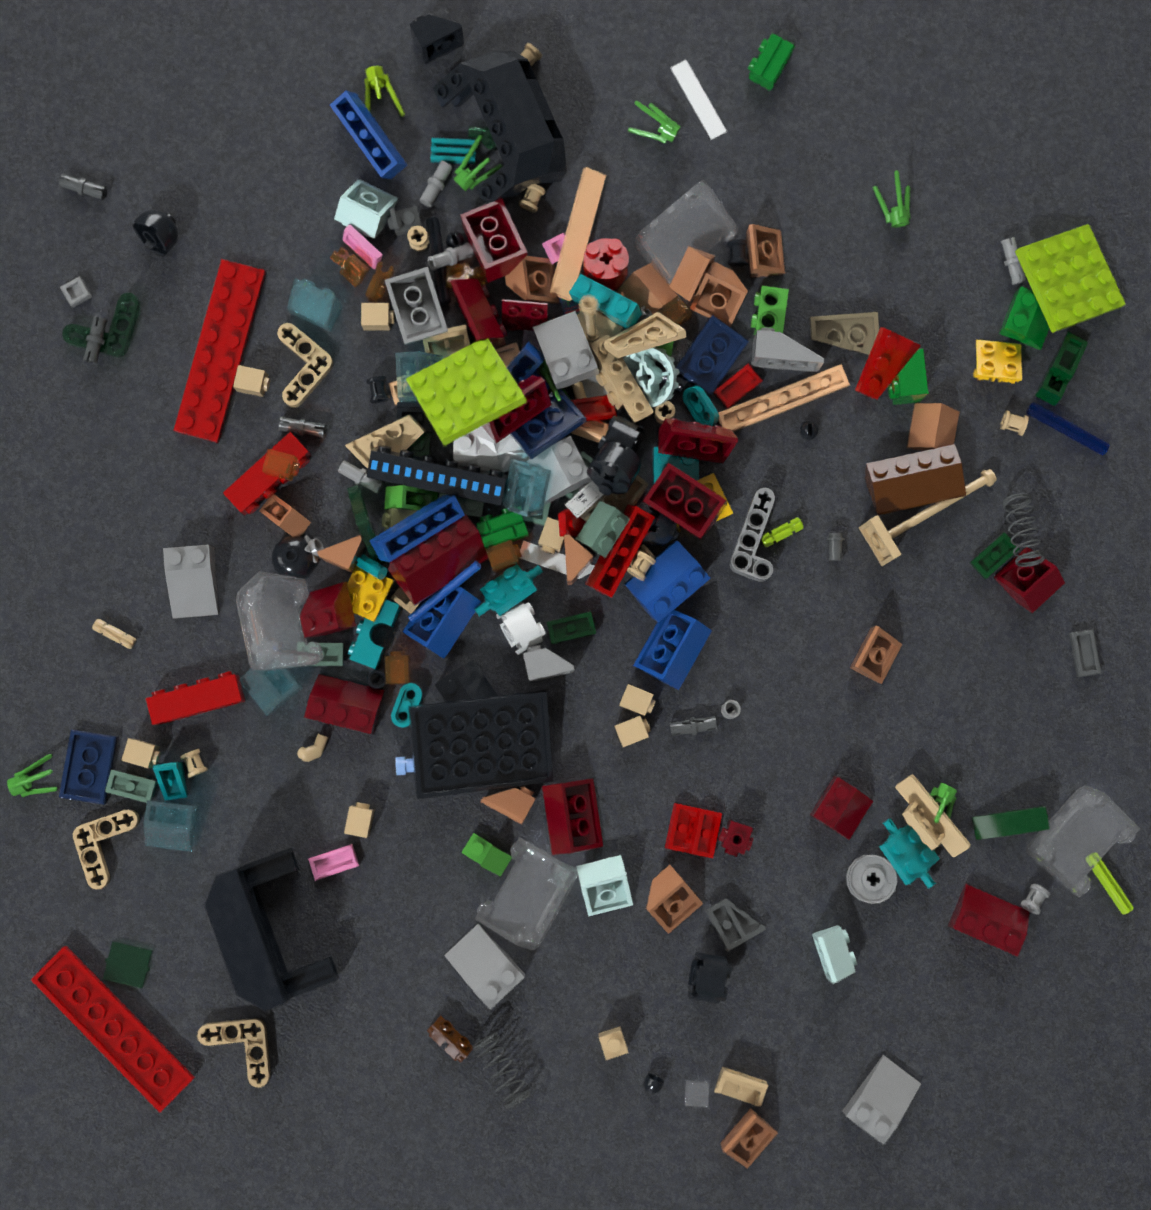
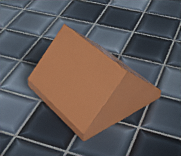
(764, 251)
(691, 272)
(647, 289)
(932, 426)
(344, 553)
(576, 559)
(876, 654)
(748, 1138)

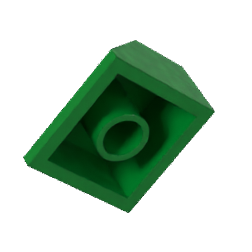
(1025, 320)
(911, 381)

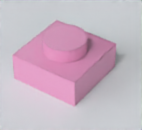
(553, 247)

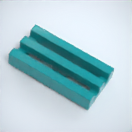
(451, 142)

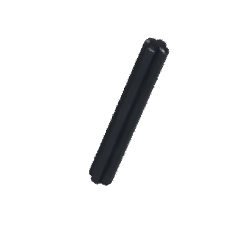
(436, 247)

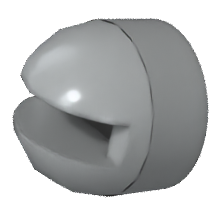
(733, 714)

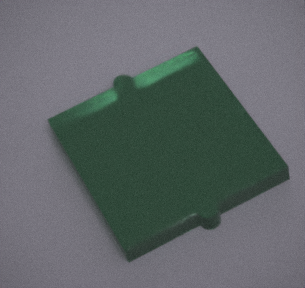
(127, 964)

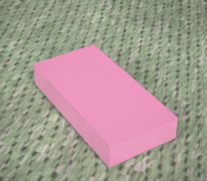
(361, 246)
(333, 862)

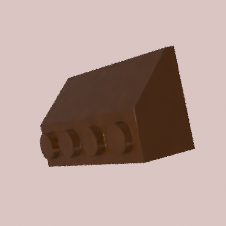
(915, 479)

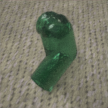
(487, 140)

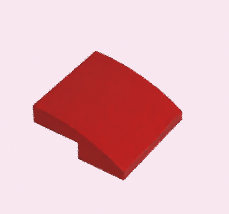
(693, 830)

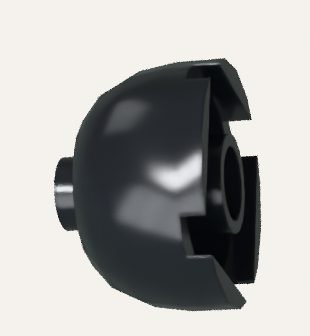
(157, 229)
(661, 530)
(291, 558)

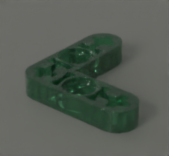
(109, 337)
(362, 520)

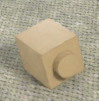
(376, 316)
(251, 381)
(550, 537)
(637, 700)
(632, 731)
(141, 753)
(359, 820)
(613, 1043)

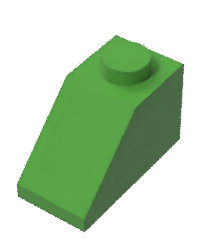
(408, 497)

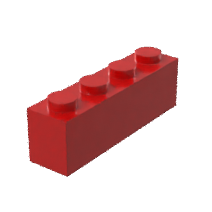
(256, 485)
(610, 570)
(195, 699)

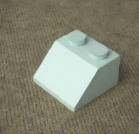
(365, 208)
(604, 885)
(834, 953)

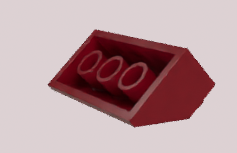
(438, 560)

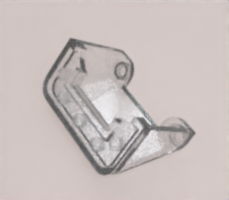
(691, 221)
(272, 622)
(1080, 837)
(528, 896)

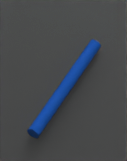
(446, 590)

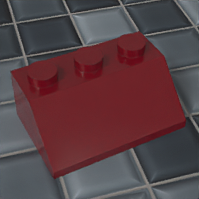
(494, 239)
(478, 312)
(537, 401)
(695, 440)
(685, 501)
(344, 704)
(572, 816)
(990, 920)

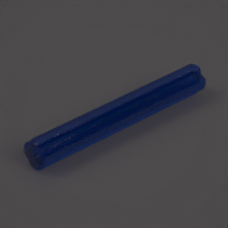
(1067, 428)

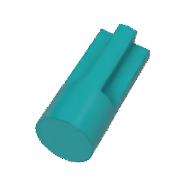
(372, 567)

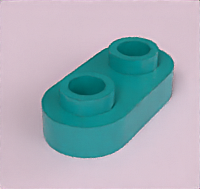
(700, 407)
(402, 703)

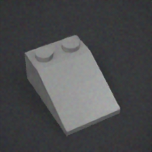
(416, 305)
(566, 350)
(779, 351)
(566, 468)
(191, 581)
(484, 966)
(882, 1099)

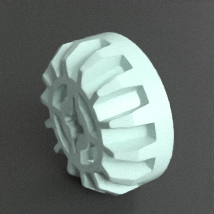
(643, 363)

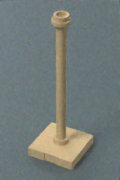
(594, 324)
(882, 540)

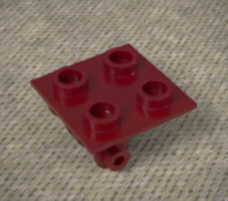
(523, 314)

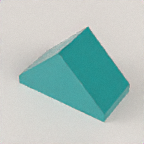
(171, 780)

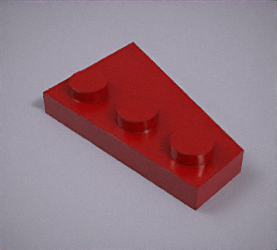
(884, 362)

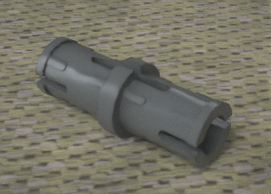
(83, 186)
(95, 340)
(302, 427)
(693, 726)

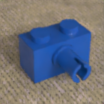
(526, 363)

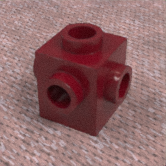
(733, 829)

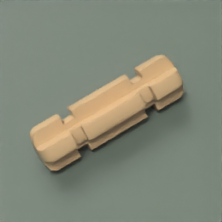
(114, 633)

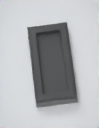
(1085, 653)

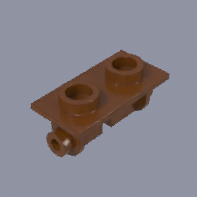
(459, 1045)

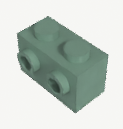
(602, 529)

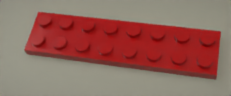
(219, 351)
(112, 1028)

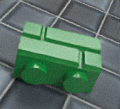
(771, 61)
(501, 528)

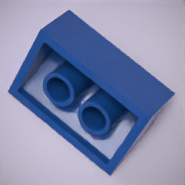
(668, 581)
(444, 622)
(673, 648)

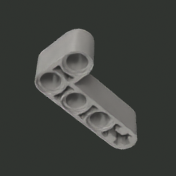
(755, 532)

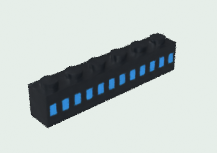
(436, 475)

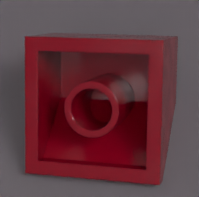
(1030, 584)
(327, 611)
(841, 807)

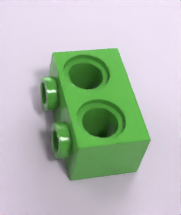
(775, 313)

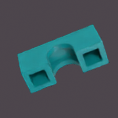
(613, 305)
(364, 649)

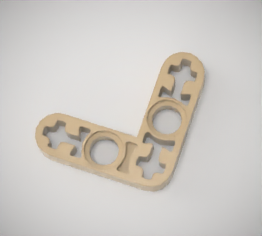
(311, 360)
(97, 835)
(250, 1041)

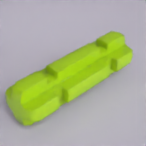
(782, 532)

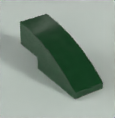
(1061, 369)
(1010, 822)

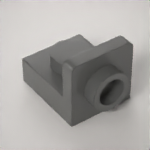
(403, 220)

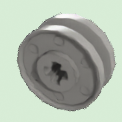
(861, 888)

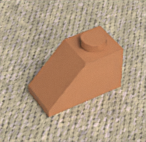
(285, 516)

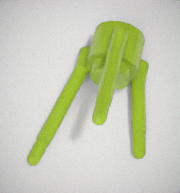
(376, 80)

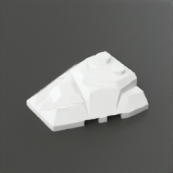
(483, 451)

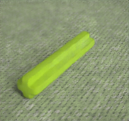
(1112, 888)

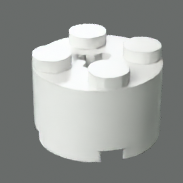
(521, 627)

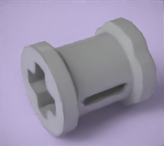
(1035, 899)

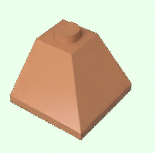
(533, 280)
(719, 294)
(513, 803)
(671, 899)

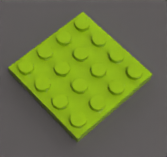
(1070, 278)
(465, 390)

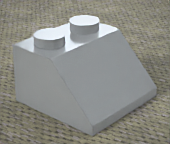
(545, 664)

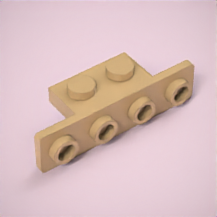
(620, 383)
(921, 816)

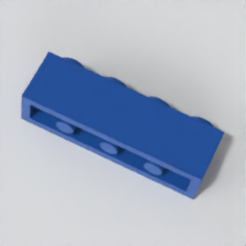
(368, 135)
(417, 528)

